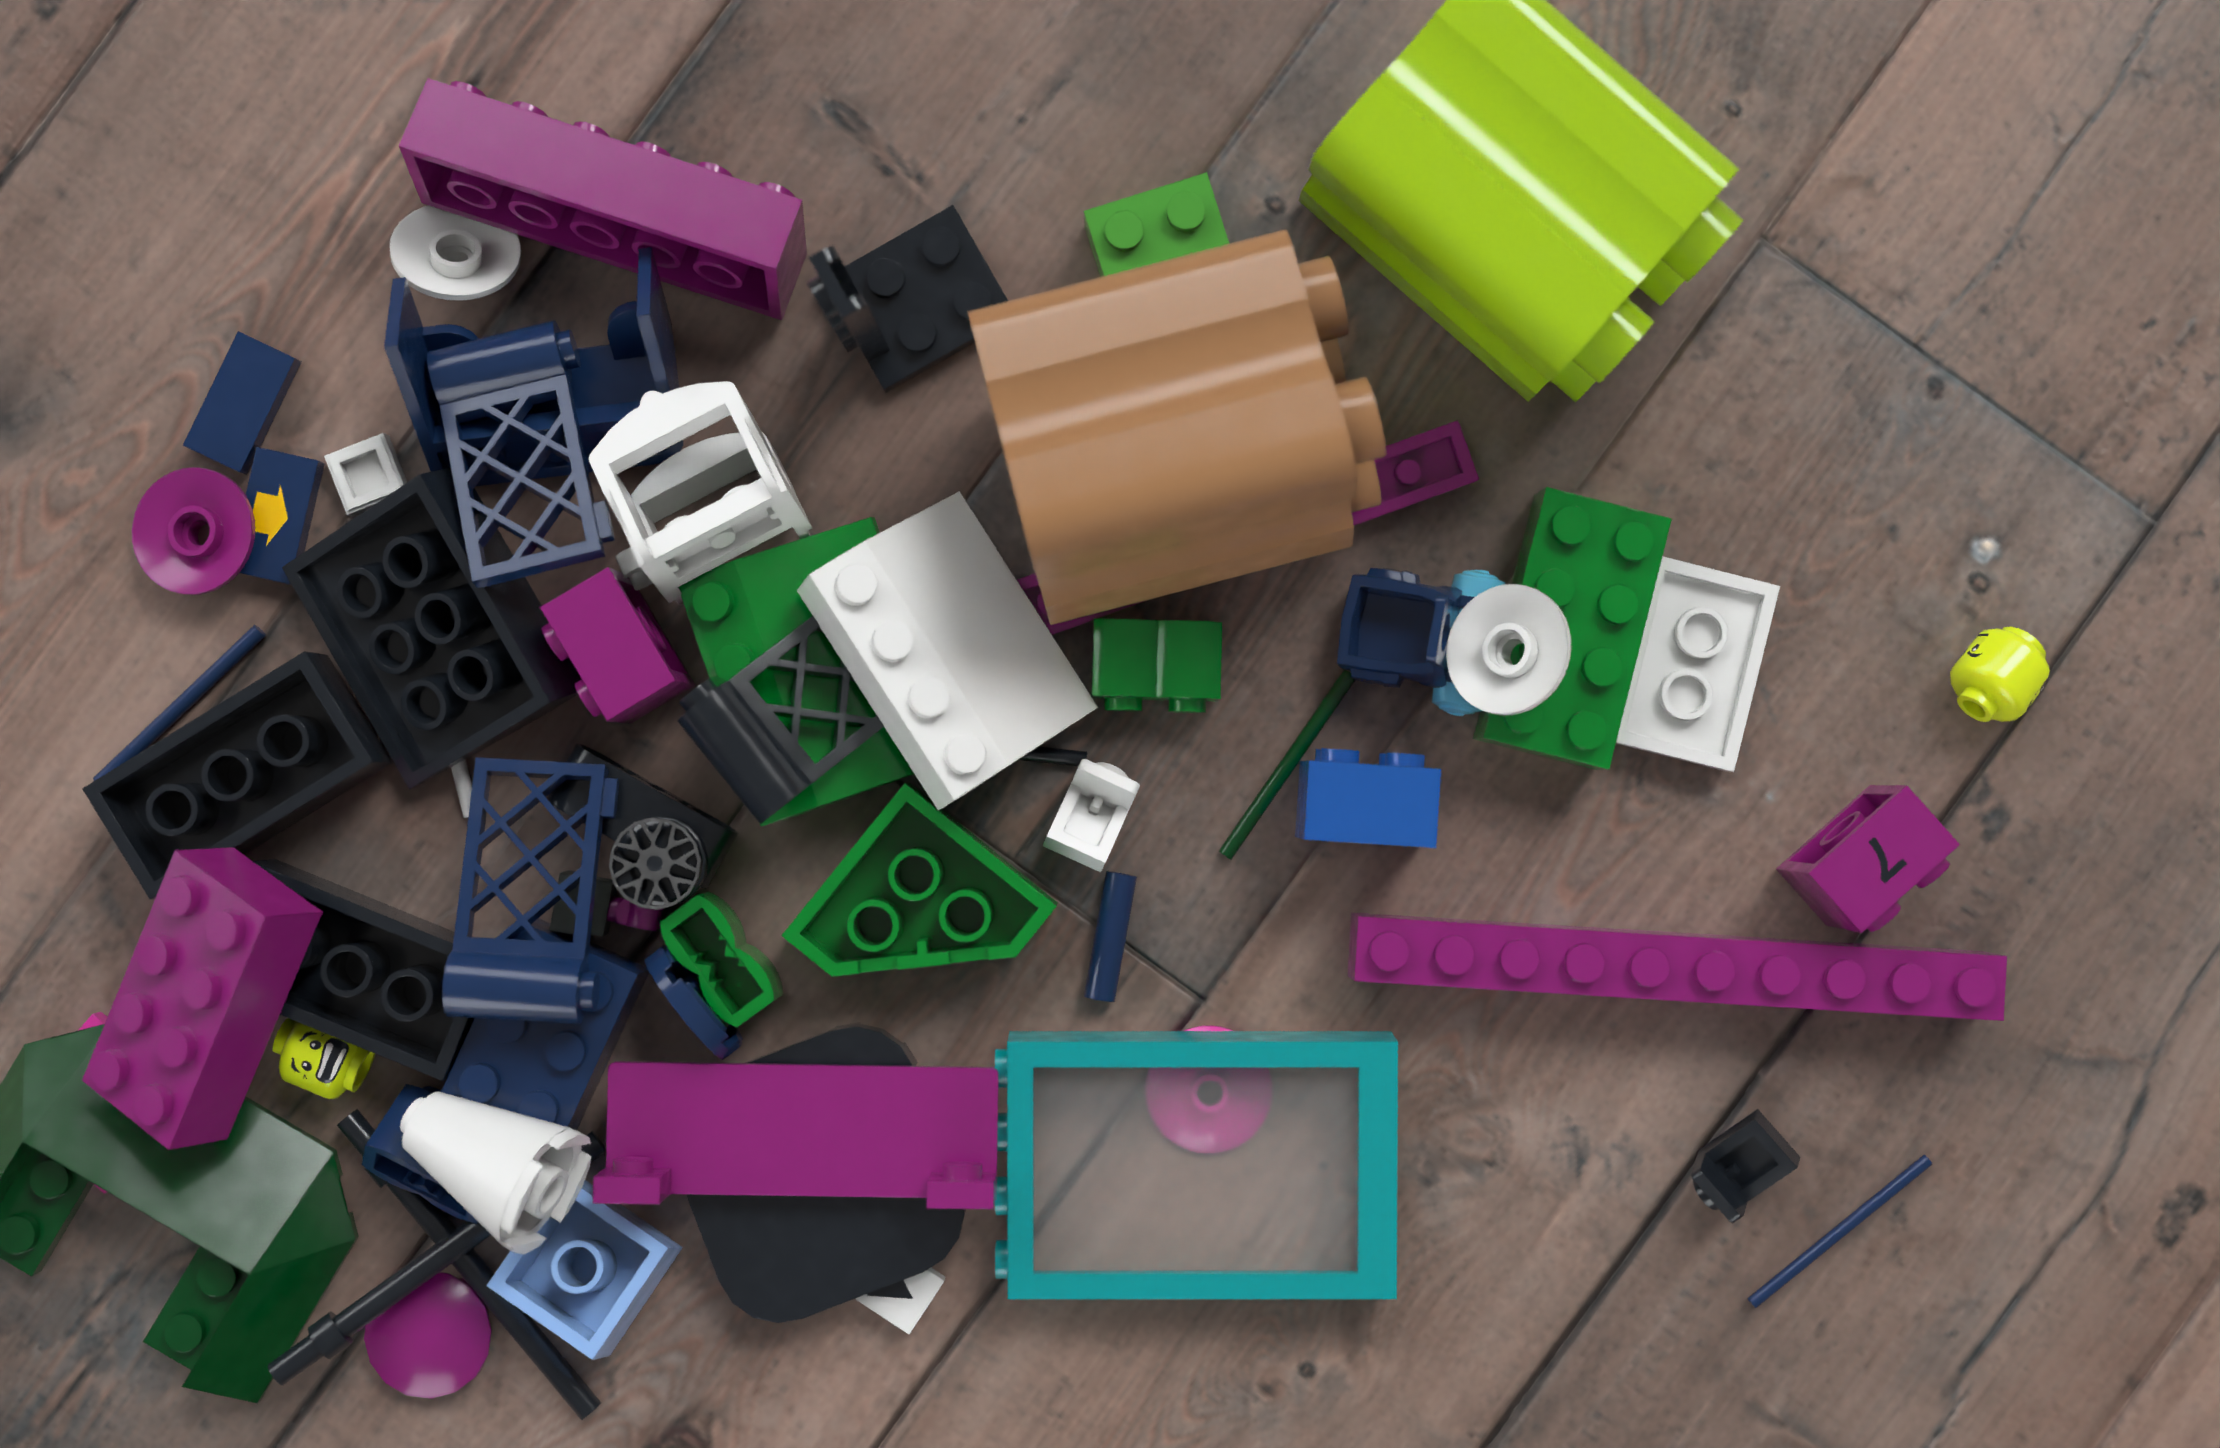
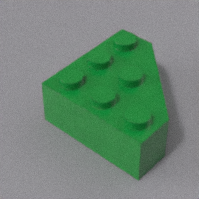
(918, 897)

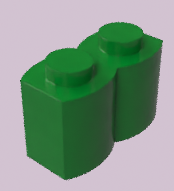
(1156, 662)
(712, 943)

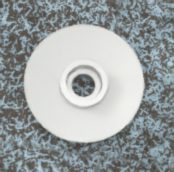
(453, 255)
(1483, 643)

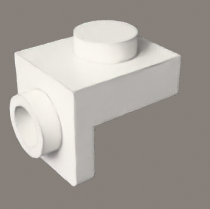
(1092, 813)

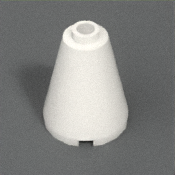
(498, 1164)

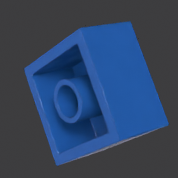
(1368, 802)

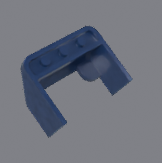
(603, 388)

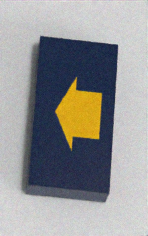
(283, 503)

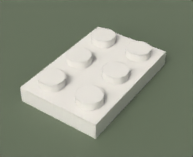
(1698, 664)

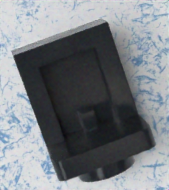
(1742, 1165)

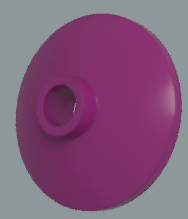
(169, 524)

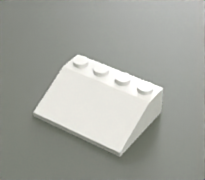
(946, 648)

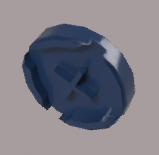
(685, 995)

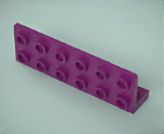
(800, 1132)

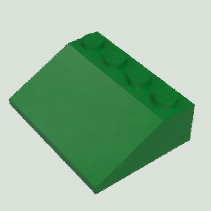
(751, 607)

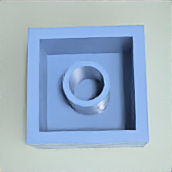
(588, 1273)

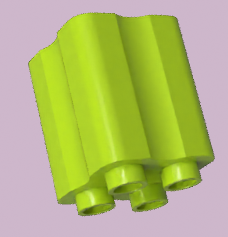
(1523, 191)

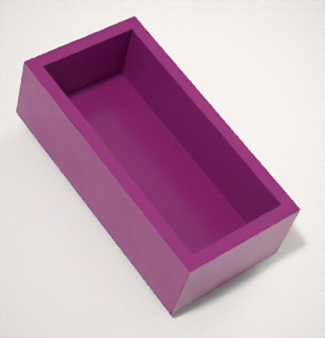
(201, 996)

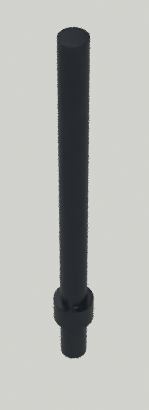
(478, 1275)
(334, 1332)

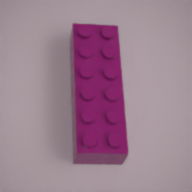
(605, 196)

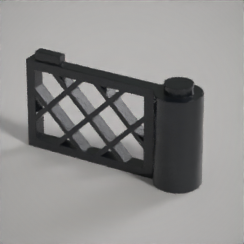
(751, 743)

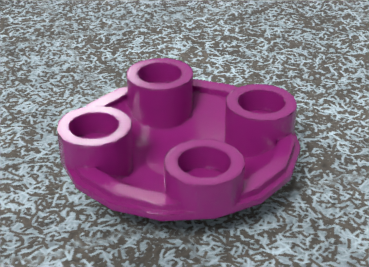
(431, 1339)

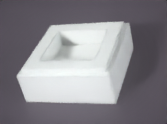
(365, 473)

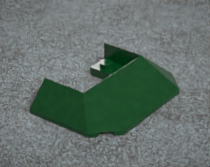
(256, 1204)

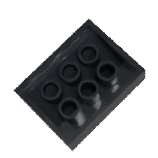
(418, 641)

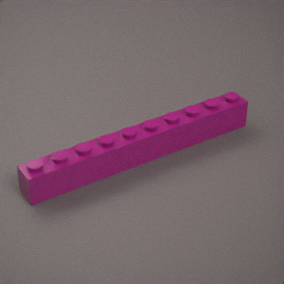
(1677, 966)

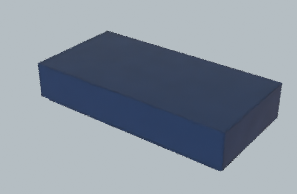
(242, 403)

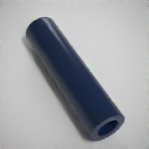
(1110, 936)

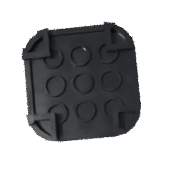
(815, 1252)

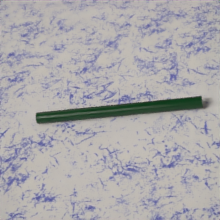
(1287, 765)

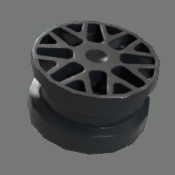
(658, 862)

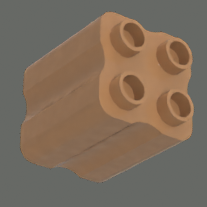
(1180, 423)

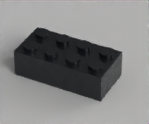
(240, 769)
(373, 976)

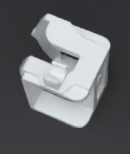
(718, 531)

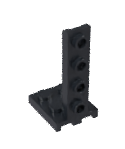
(907, 297)

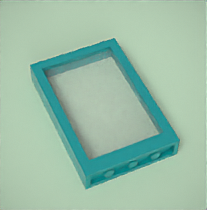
(1199, 1165)

